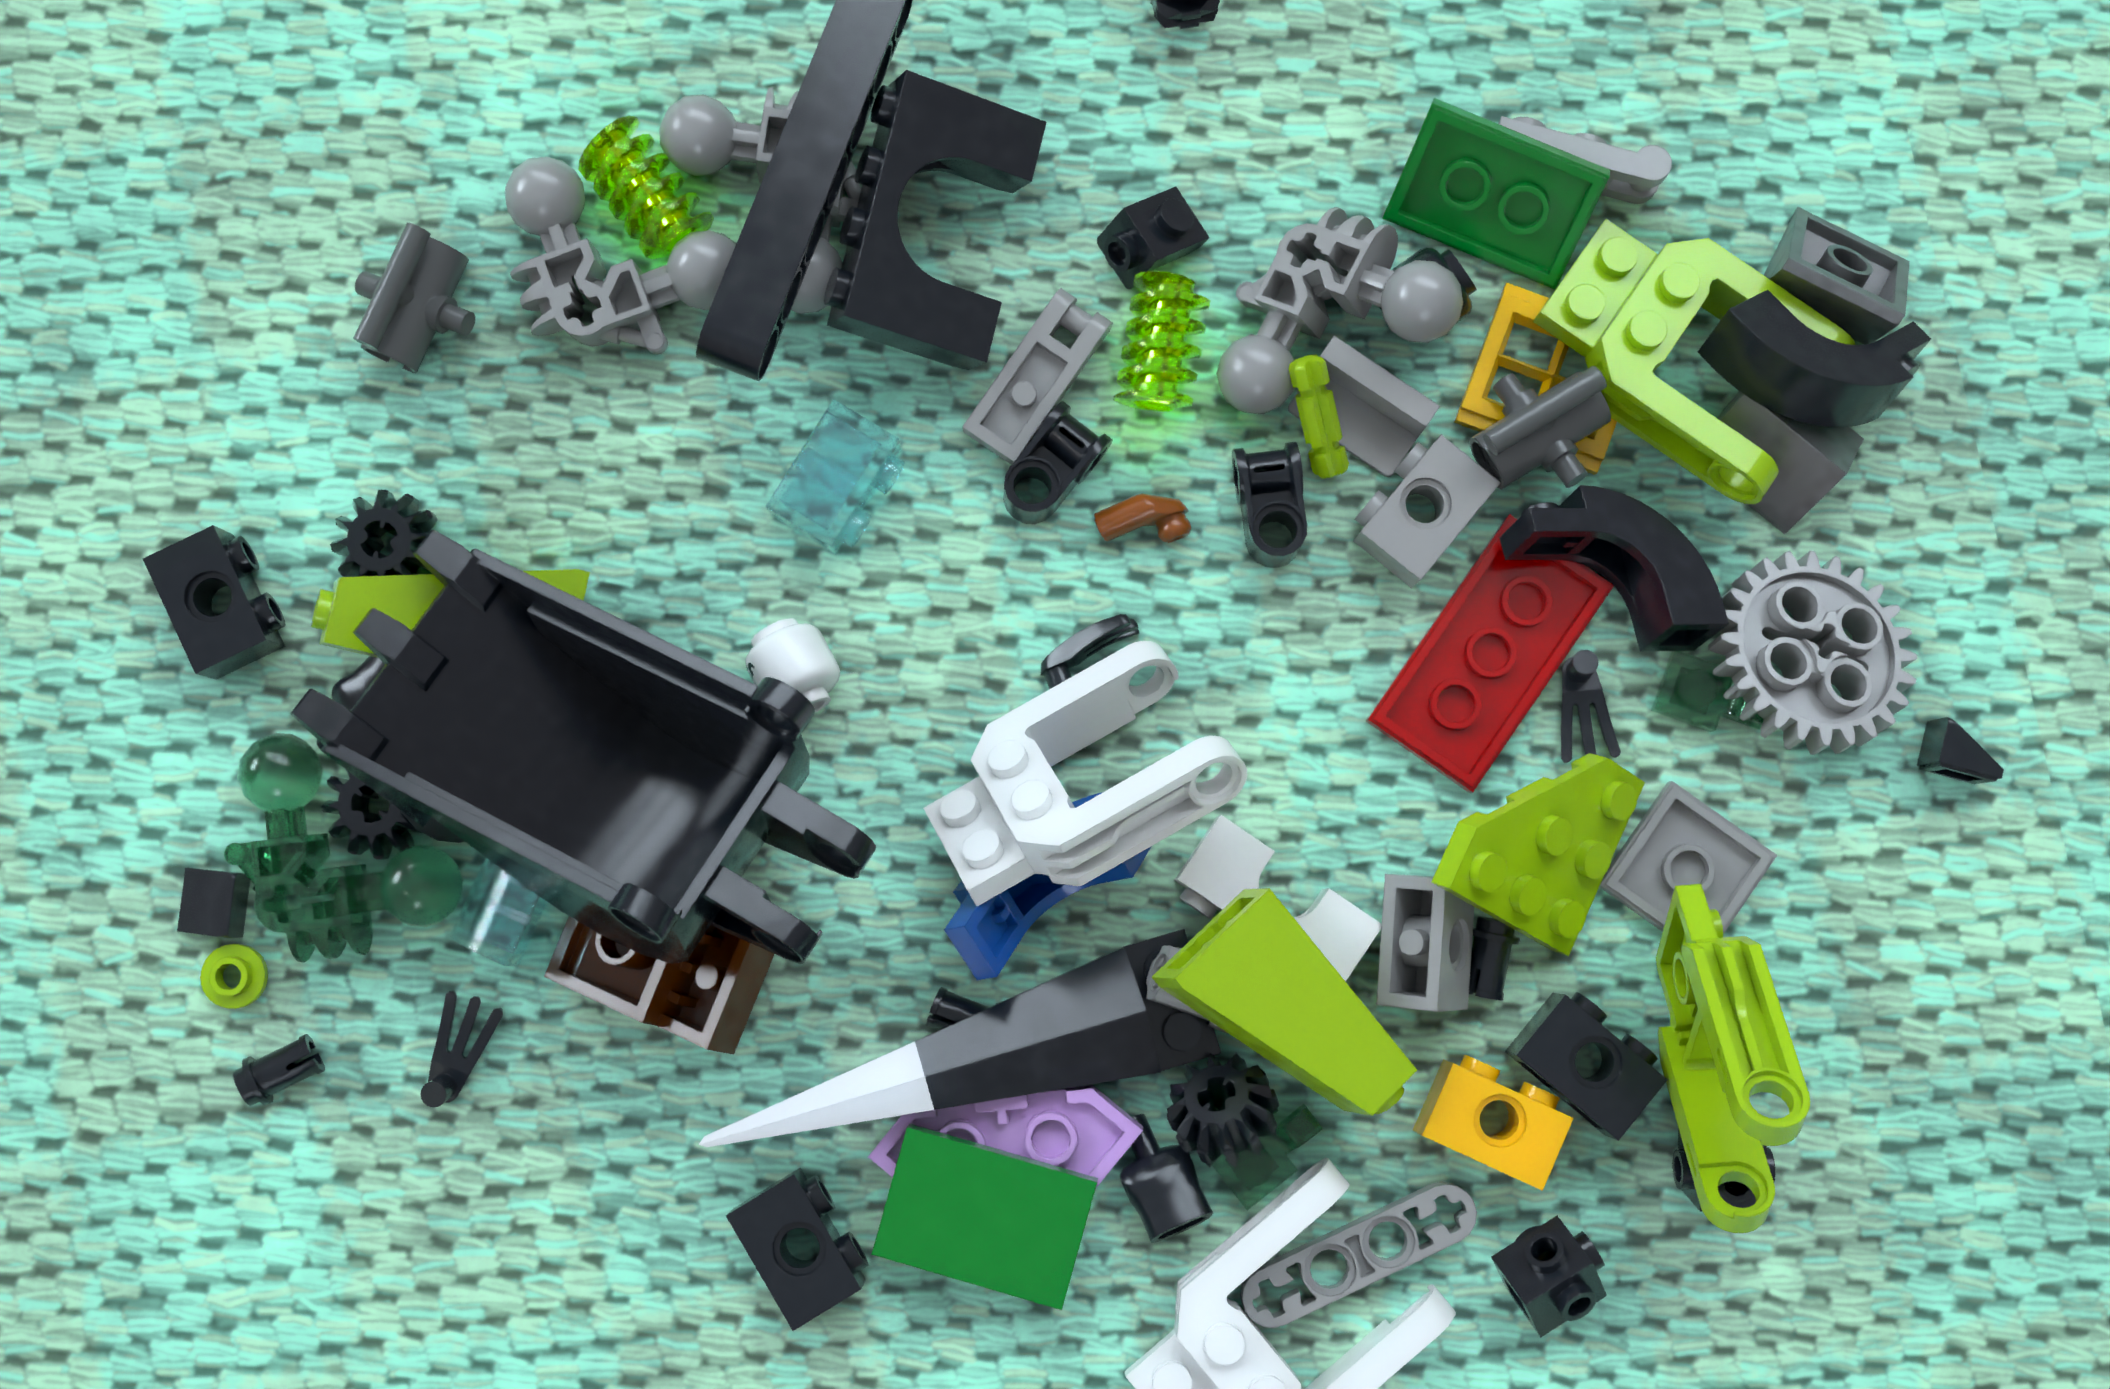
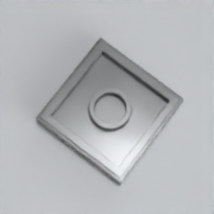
(1685, 845)

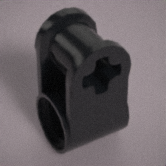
(1057, 455)
(1270, 491)

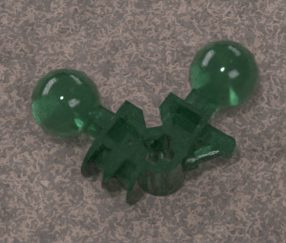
(416, 885)

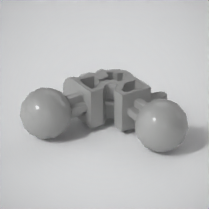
(704, 137)
(547, 201)
(1415, 299)

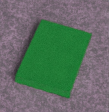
(1496, 193)
(985, 1216)

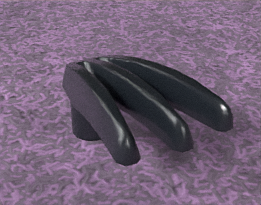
(1083, 645)
(1582, 688)
(450, 1068)

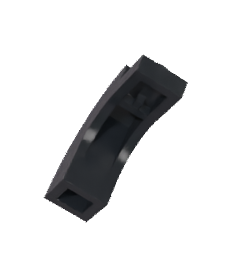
(1804, 374)
(1637, 551)

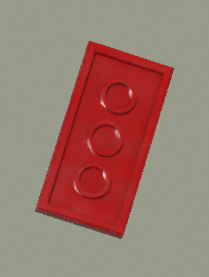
(1487, 659)

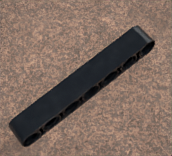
(801, 185)

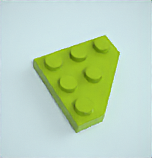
(1543, 850)

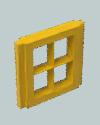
(1480, 412)

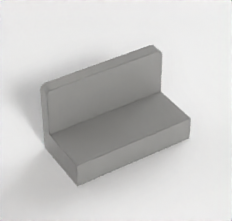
(1374, 408)

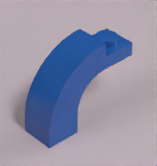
(992, 930)

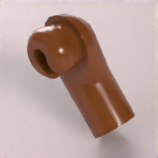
(1144, 510)

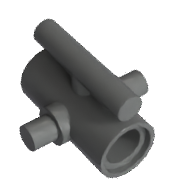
(412, 299)
(1542, 428)

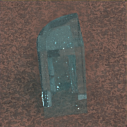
(498, 916)

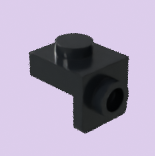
(1151, 235)

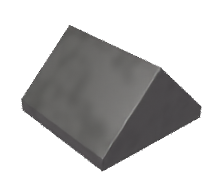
(1841, 276)
(1807, 456)

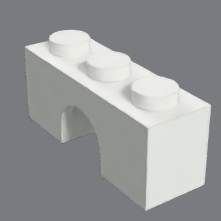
(1233, 861)

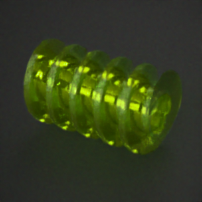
(637, 190)
(1160, 342)

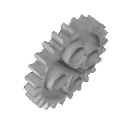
(1813, 653)

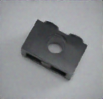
(187, 580)
(1620, 1086)
(799, 1286)

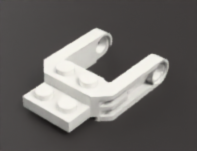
(1020, 817)
(1222, 1347)

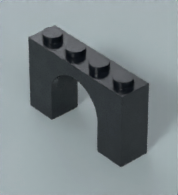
(879, 285)

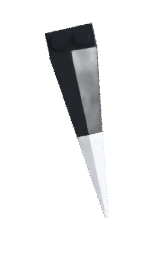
(1051, 1037)

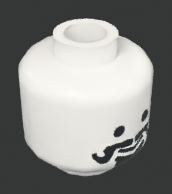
(795, 656)

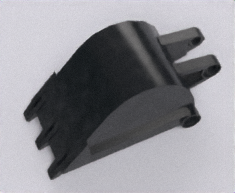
(588, 759)

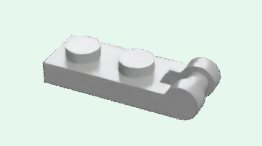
(1632, 174)
(1035, 377)

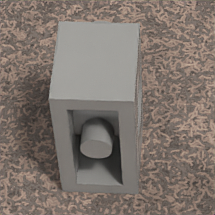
(1454, 487)
(1424, 946)

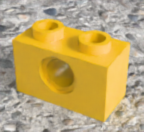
(1526, 1144)

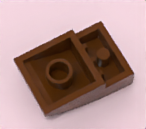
(695, 999)

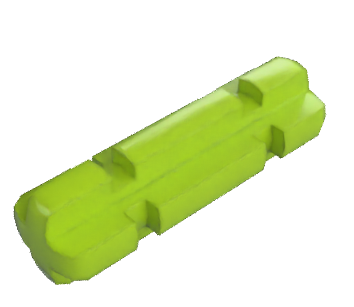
(1318, 416)

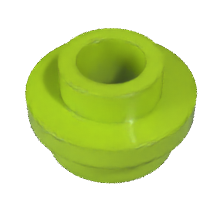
(253, 976)

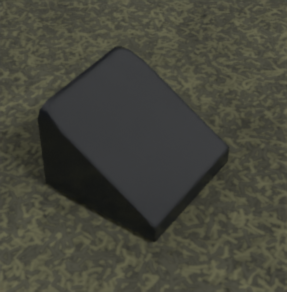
(1955, 754)
(213, 903)

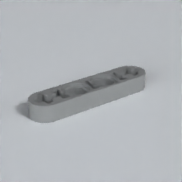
(1361, 1264)

